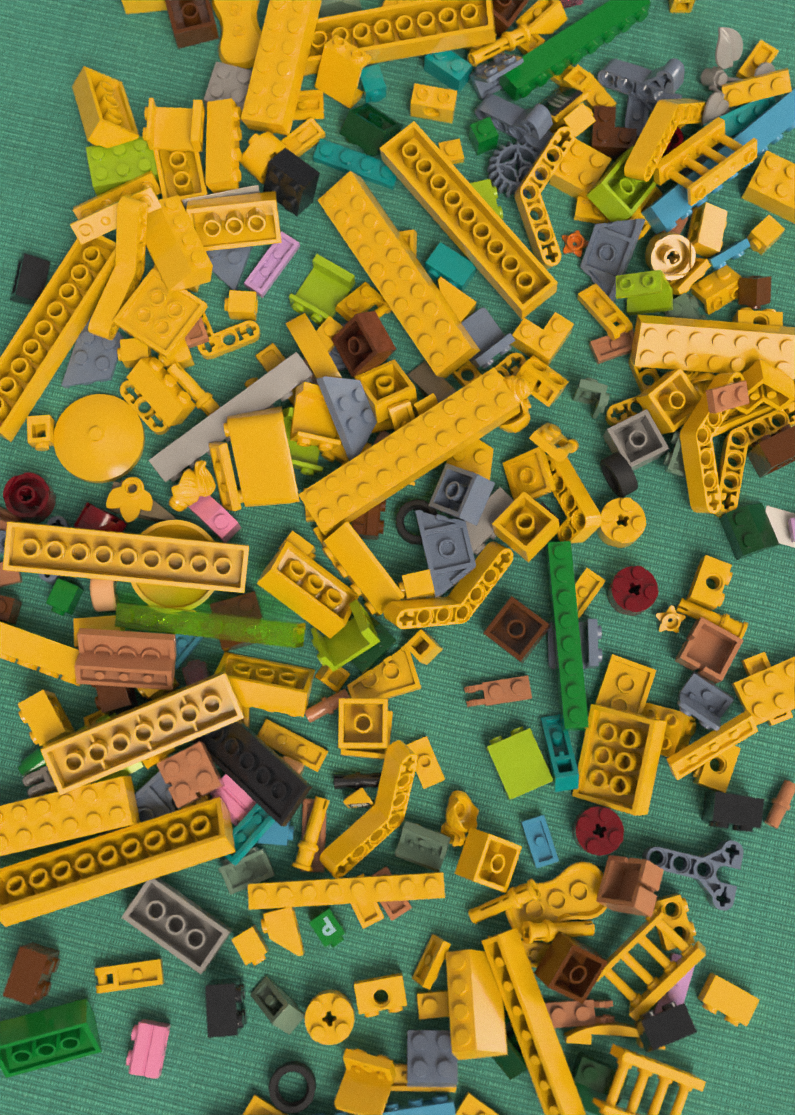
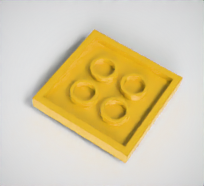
(159, 317)

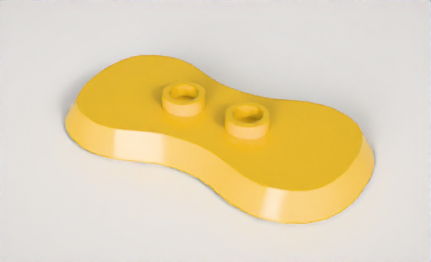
(238, 31)
(563, 899)

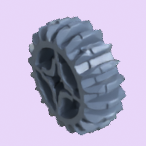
(501, 171)

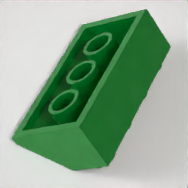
(48, 1038)

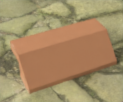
(126, 659)

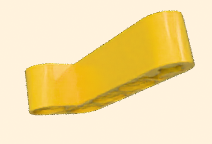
(574, 499)

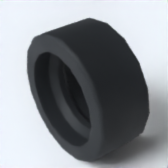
(619, 475)
(403, 511)
(281, 1103)

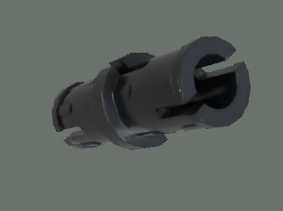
(357, 780)

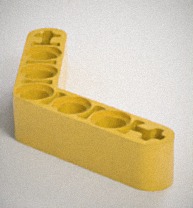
(658, 133)
(536, 202)
(128, 267)
(699, 450)
(738, 452)
(462, 600)
(379, 820)

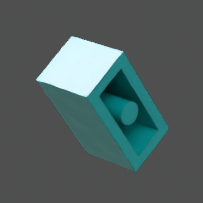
(448, 69)
(450, 266)

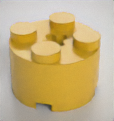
(259, 153)
(676, 265)
(623, 510)
(321, 1029)

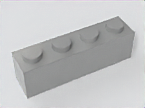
(495, 506)

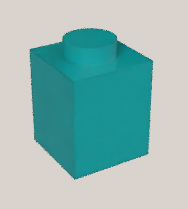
(372, 84)

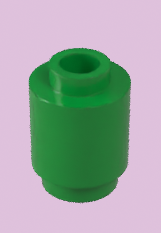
(32, 763)

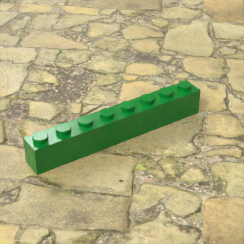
(572, 45)
(566, 636)

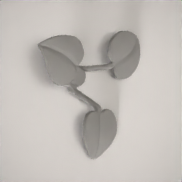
(728, 49)

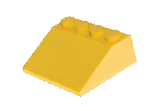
(619, 759)

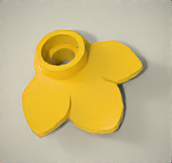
(130, 502)

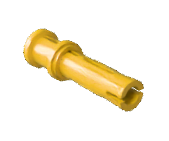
(507, 42)
(202, 399)
(724, 621)
(308, 845)
(514, 898)
(547, 930)

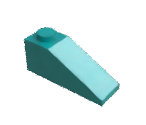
(560, 754)

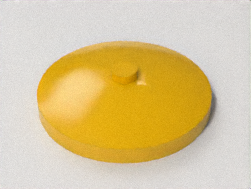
(99, 438)
(170, 595)

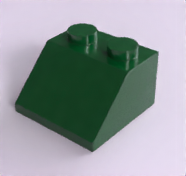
(369, 128)
(748, 530)
(375, 653)
(514, 1062)
(592, 1080)

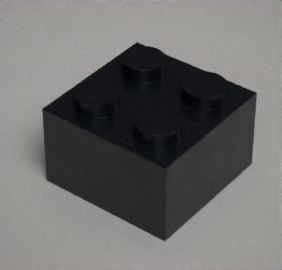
(292, 180)
(732, 809)
(224, 1007)

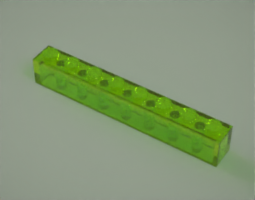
(210, 625)

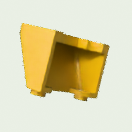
(262, 457)

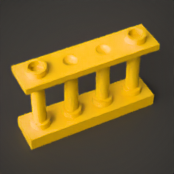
(701, 144)
(100, 213)
(673, 970)
(646, 1068)

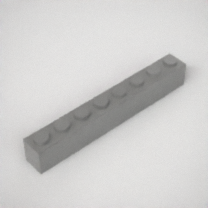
(258, 396)

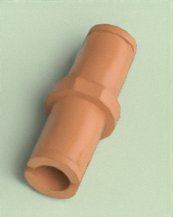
(326, 706)
(780, 804)

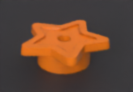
(578, 239)

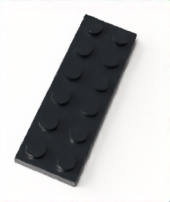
(257, 770)

